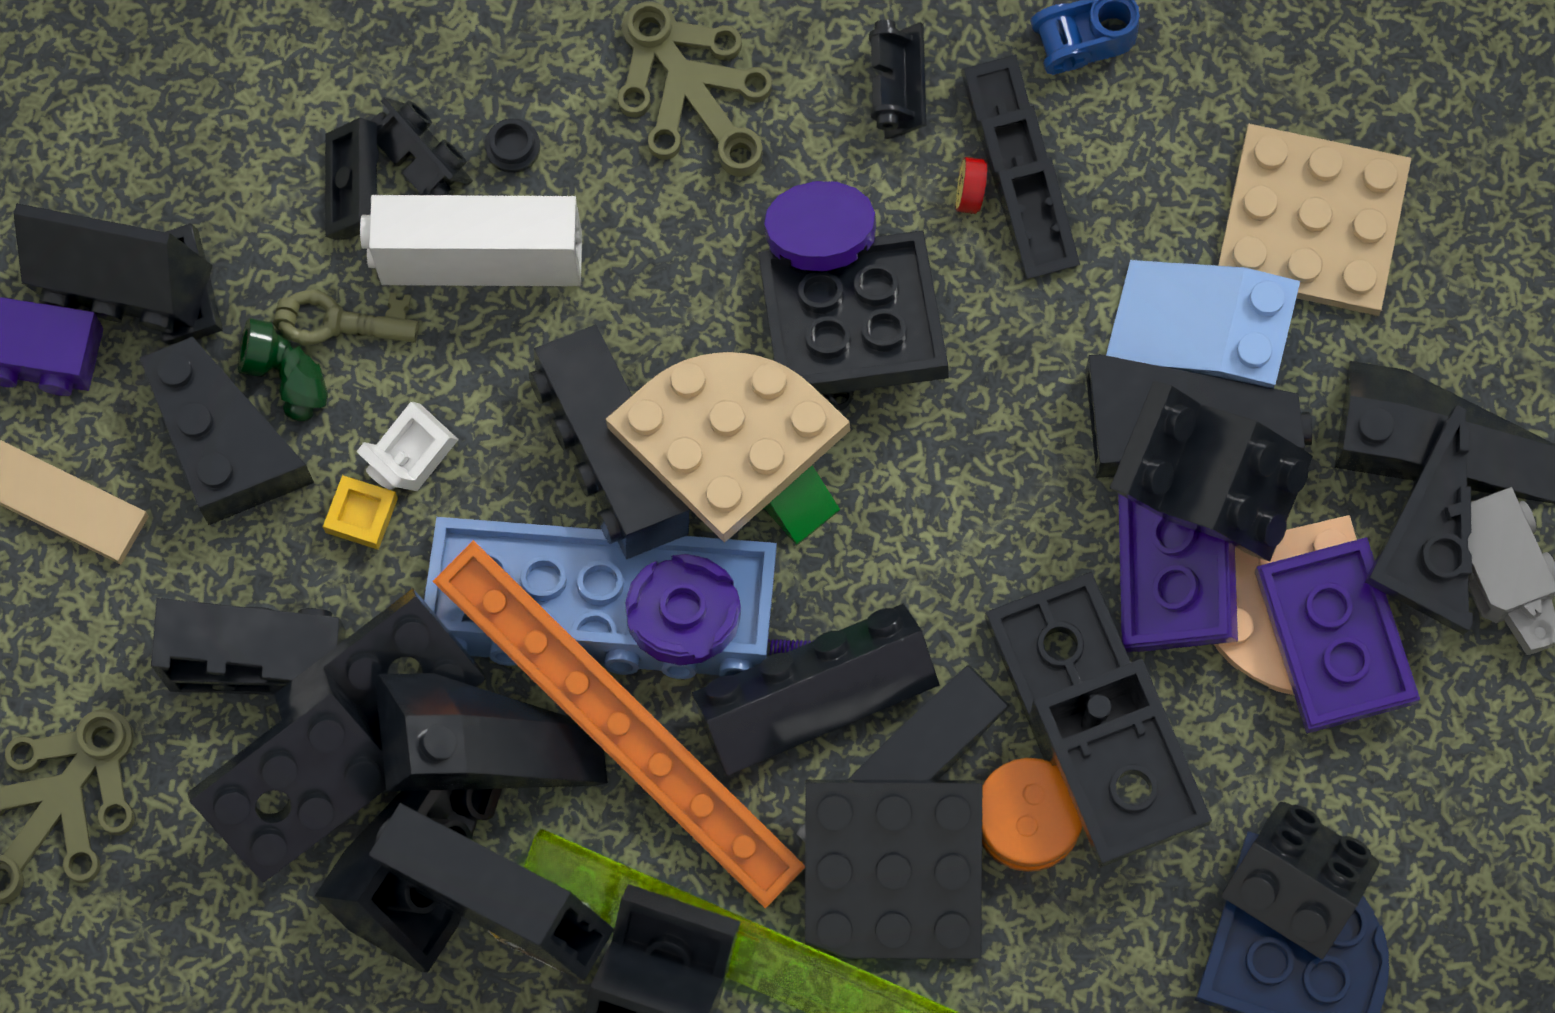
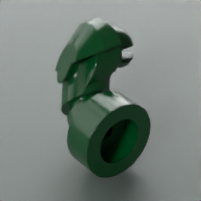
(300, 376)

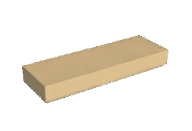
(68, 504)

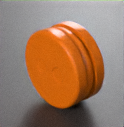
(1028, 815)

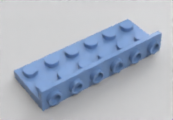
(586, 586)

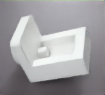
(408, 450)

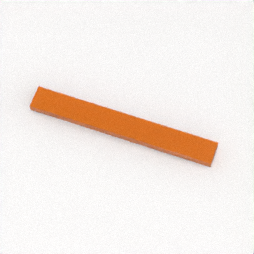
(619, 724)

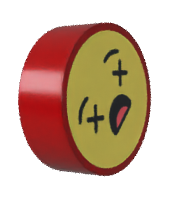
(971, 185)

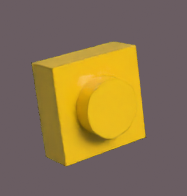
(360, 512)

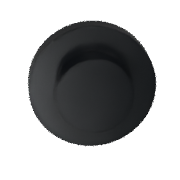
(512, 145)

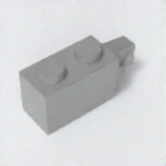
(1510, 572)

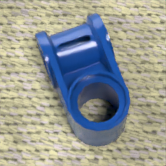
(1082, 32)

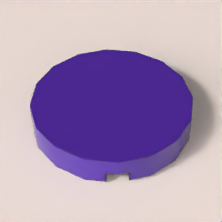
(820, 225)
(683, 609)

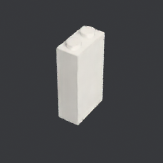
(473, 240)

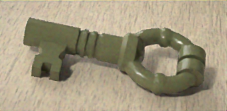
(337, 321)

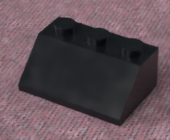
(110, 268)

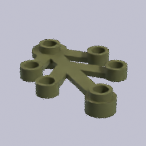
(689, 81)
(63, 794)

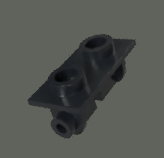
(901, 90)
(406, 133)

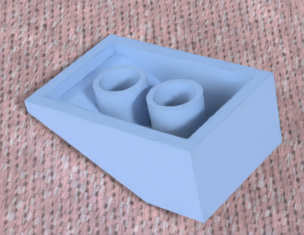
(1205, 320)

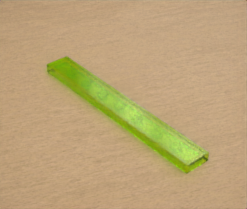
(760, 955)

